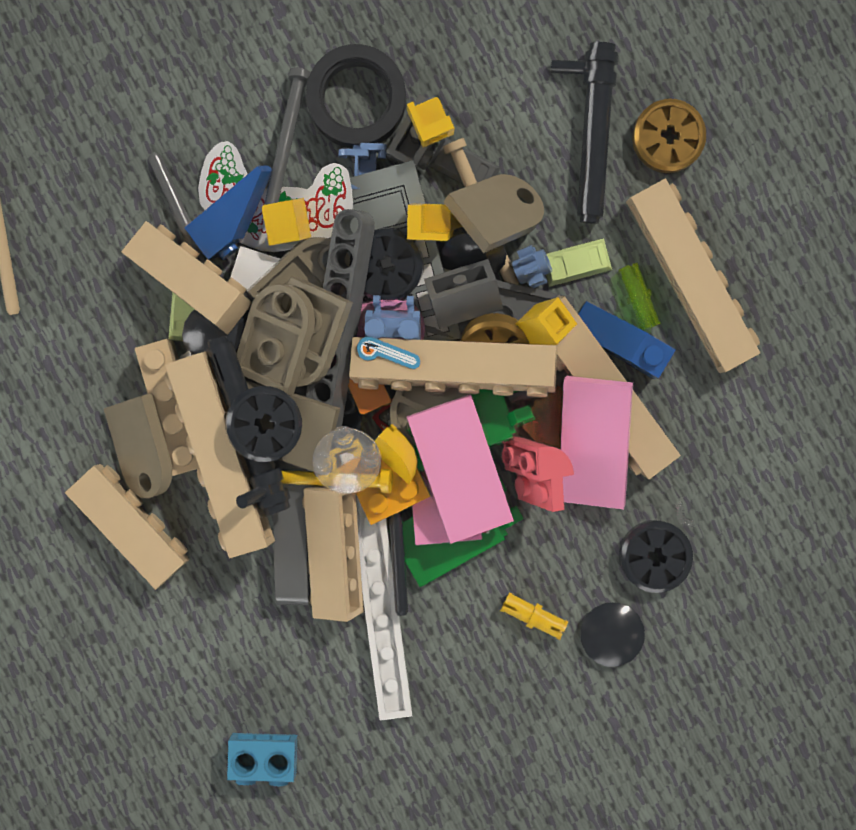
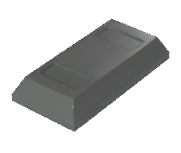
(480, 167)

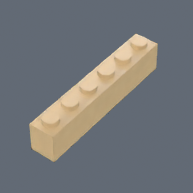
(693, 275)
(584, 357)
(461, 366)
(220, 465)

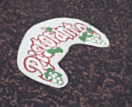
(323, 199)

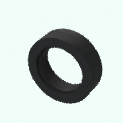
(356, 56)

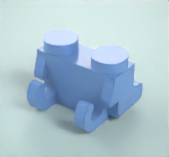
(365, 157)
(393, 323)

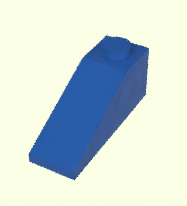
(228, 218)
(627, 341)

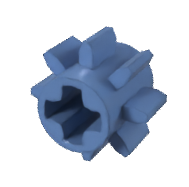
(532, 266)

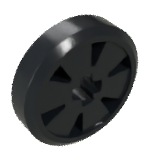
(404, 255)
(253, 405)
(672, 544)

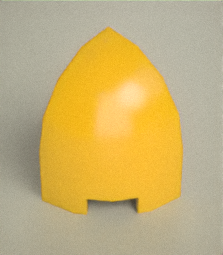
(398, 452)

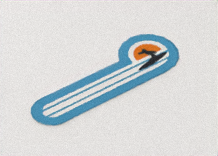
(370, 348)

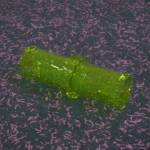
(639, 296)

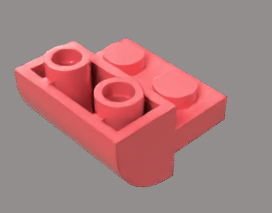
(538, 472)

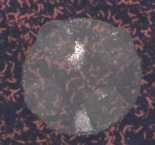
(346, 460)

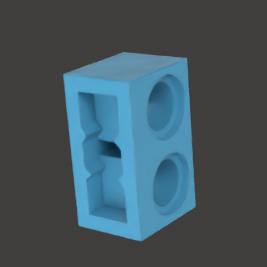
(262, 748)

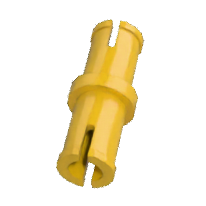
(534, 616)

